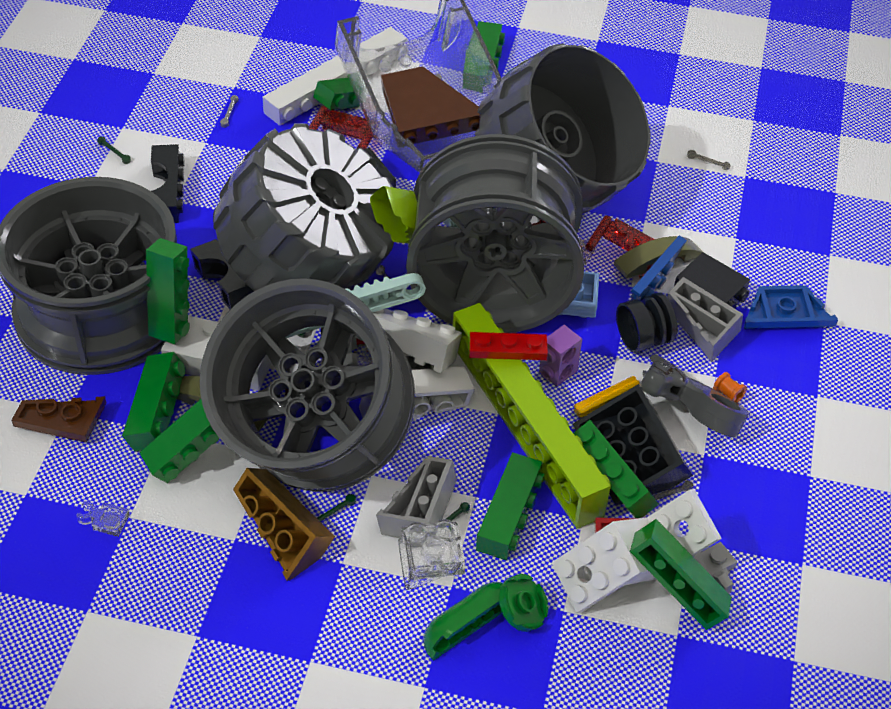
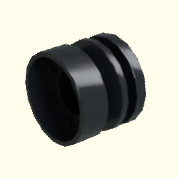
(646, 322)

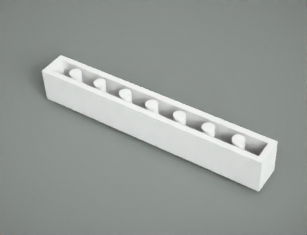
(297, 95)

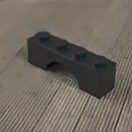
(167, 165)
(212, 264)

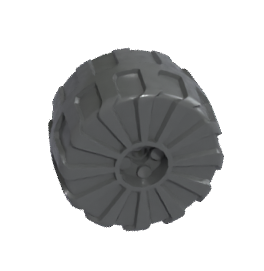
(579, 110)
(302, 211)

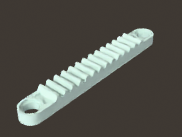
(383, 294)

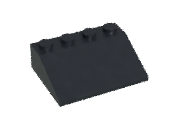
(640, 440)

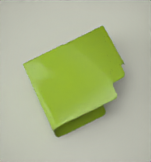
(395, 211)

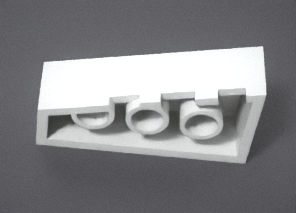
(421, 338)
(436, 391)

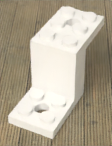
(610, 557)

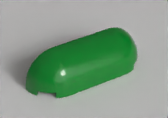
(462, 619)

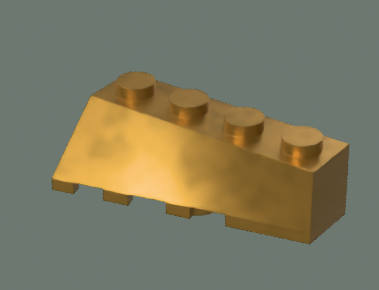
(283, 521)

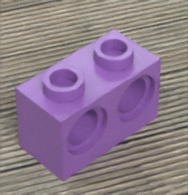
(562, 356)

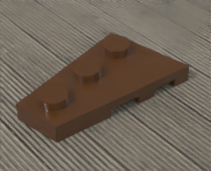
(65, 419)

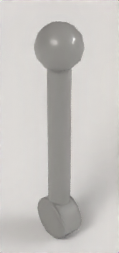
(224, 122)

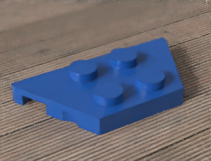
(655, 276)
(787, 308)

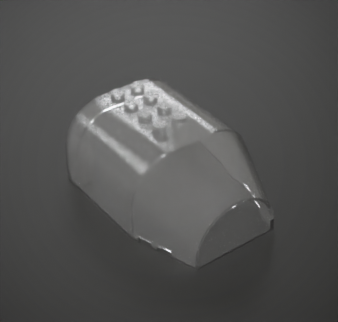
(448, 50)

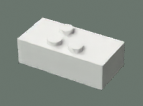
(192, 348)

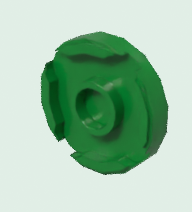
(523, 602)

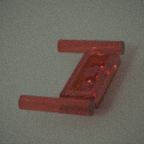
(343, 124)
(619, 234)

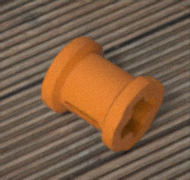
(729, 387)

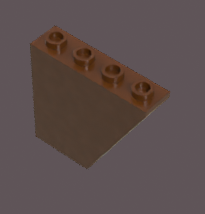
(427, 106)

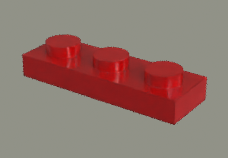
(508, 346)

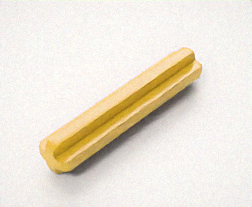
(599, 399)

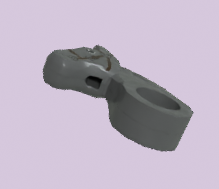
(702, 401)

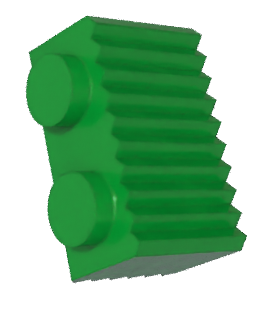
(335, 94)

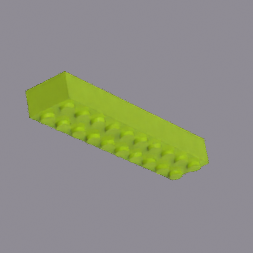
(536, 424)

